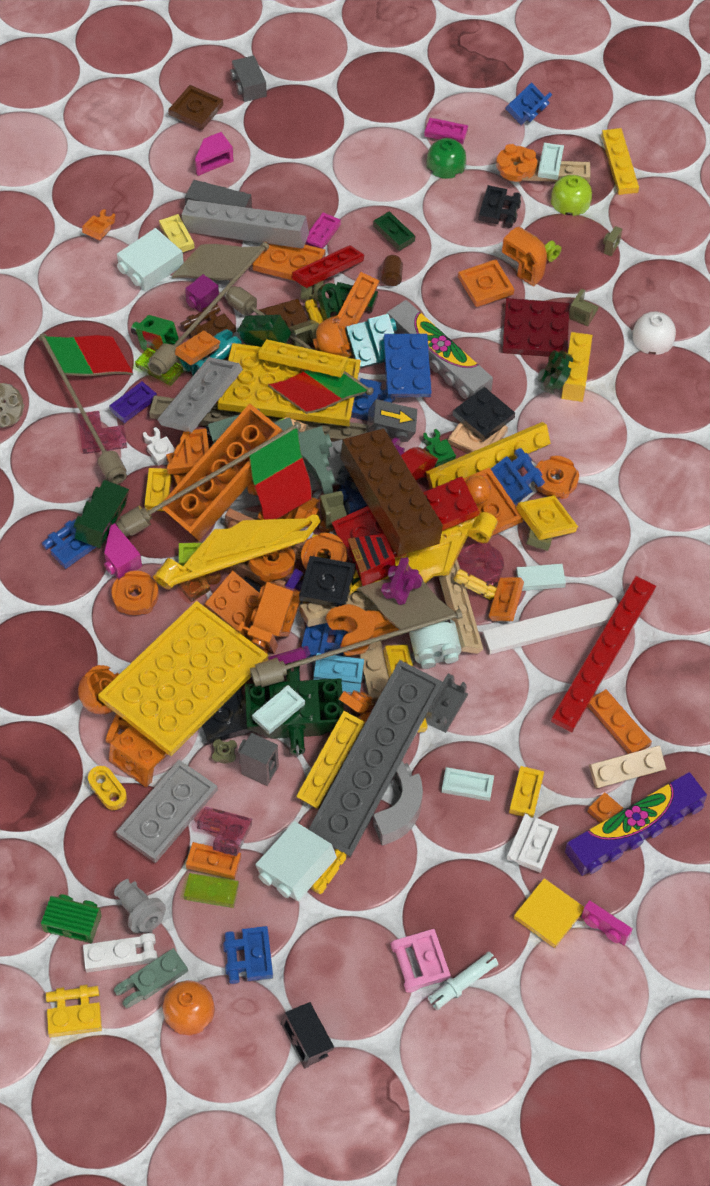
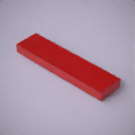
(327, 266)

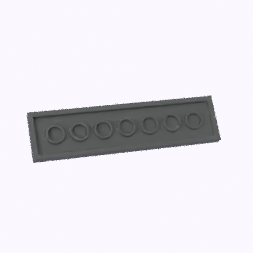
(375, 757)

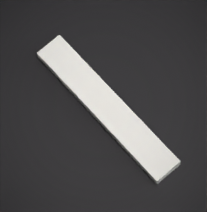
(549, 626)

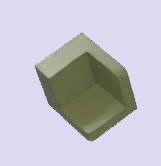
(581, 310)
(304, 331)
(332, 508)

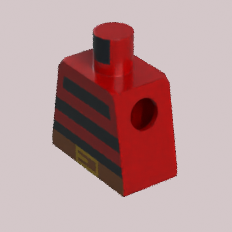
(372, 557)

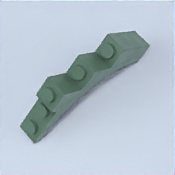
(313, 446)

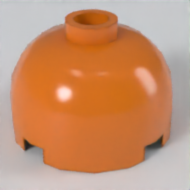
(332, 338)
(91, 685)
(188, 1007)

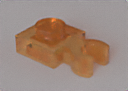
(199, 586)

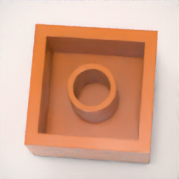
(276, 609)

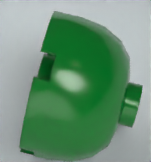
(446, 158)

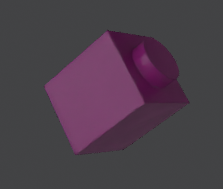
(201, 293)

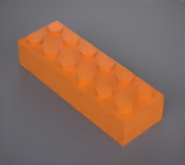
(206, 504)

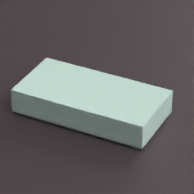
(550, 161)
(542, 576)
(278, 709)
(467, 784)

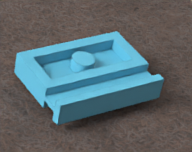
(342, 667)

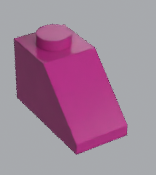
(213, 153)
(120, 554)

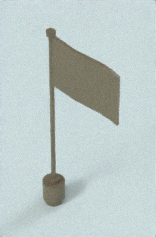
(216, 263)
(419, 611)

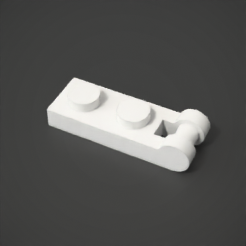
(119, 953)

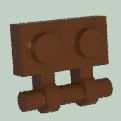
(214, 324)

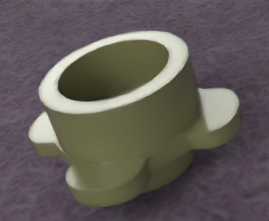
(227, 757)

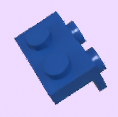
(527, 103)

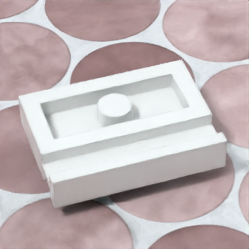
(532, 843)

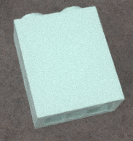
(150, 259)
(295, 861)

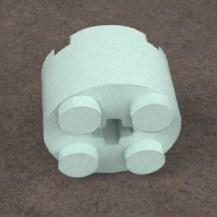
(436, 644)

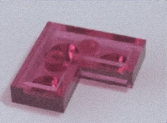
(111, 437)
(229, 827)

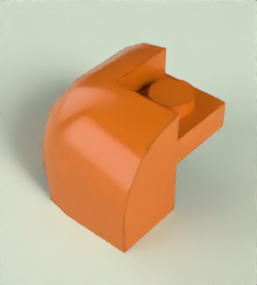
(528, 252)

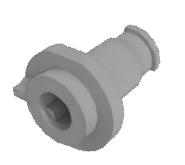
(143, 912)

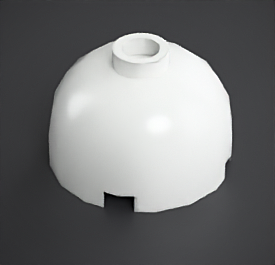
(654, 333)

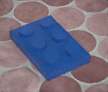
(407, 365)

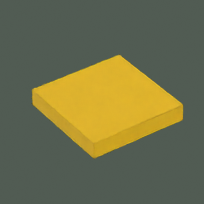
(546, 517)
(549, 913)

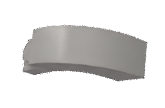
(401, 817)

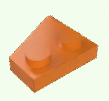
(189, 451)

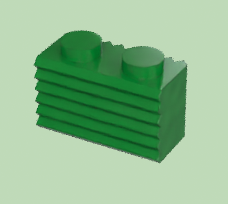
(71, 918)

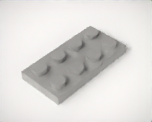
(200, 394)
(167, 811)

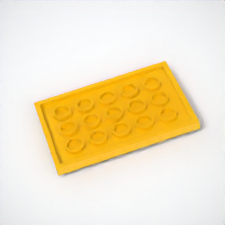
(253, 388)
(182, 678)

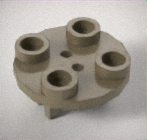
(12, 407)

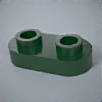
(333, 303)

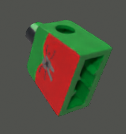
(154, 332)

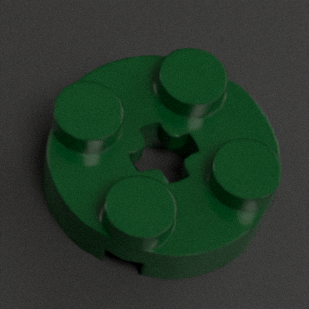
(555, 372)

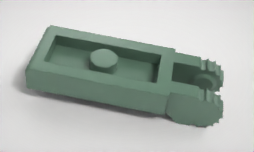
(152, 978)

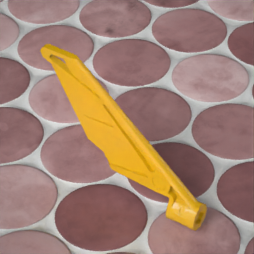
(236, 545)
(441, 558)

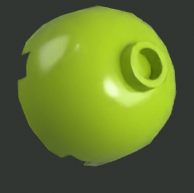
(571, 195)

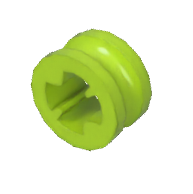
(552, 250)

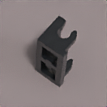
(307, 1034)

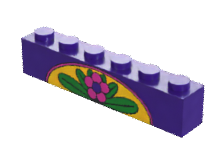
(635, 824)

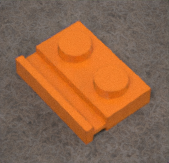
(259, 637)

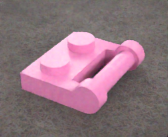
(428, 956)

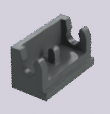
(446, 704)

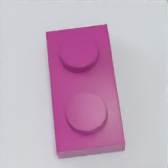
(613, 927)

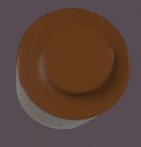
(392, 270)

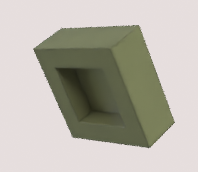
(612, 240)
(534, 541)

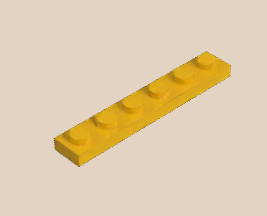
(488, 456)

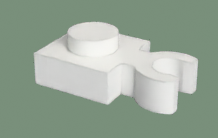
(158, 447)

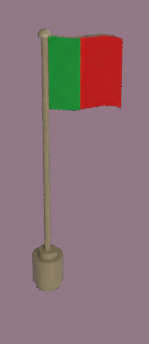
(90, 357)
(310, 389)
(276, 473)

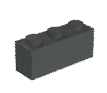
(216, 194)

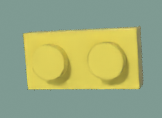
(176, 232)

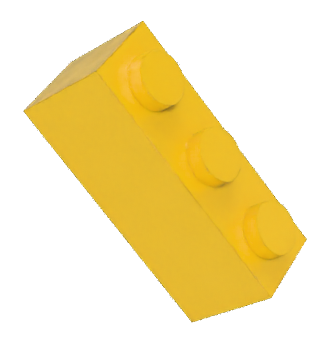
(580, 350)

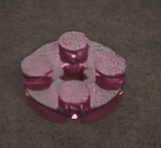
(482, 553)

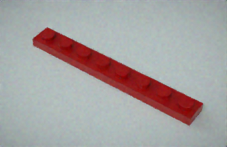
(603, 654)

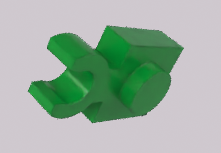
(439, 449)

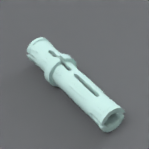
(455, 986)

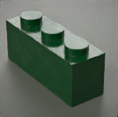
(101, 513)

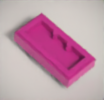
(444, 129)
(323, 231)

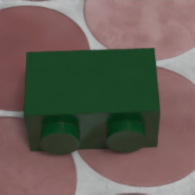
(258, 328)

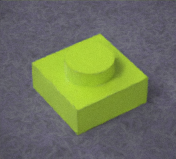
(186, 550)

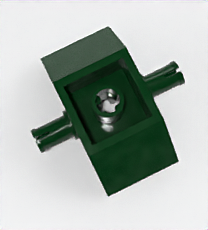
(315, 718)

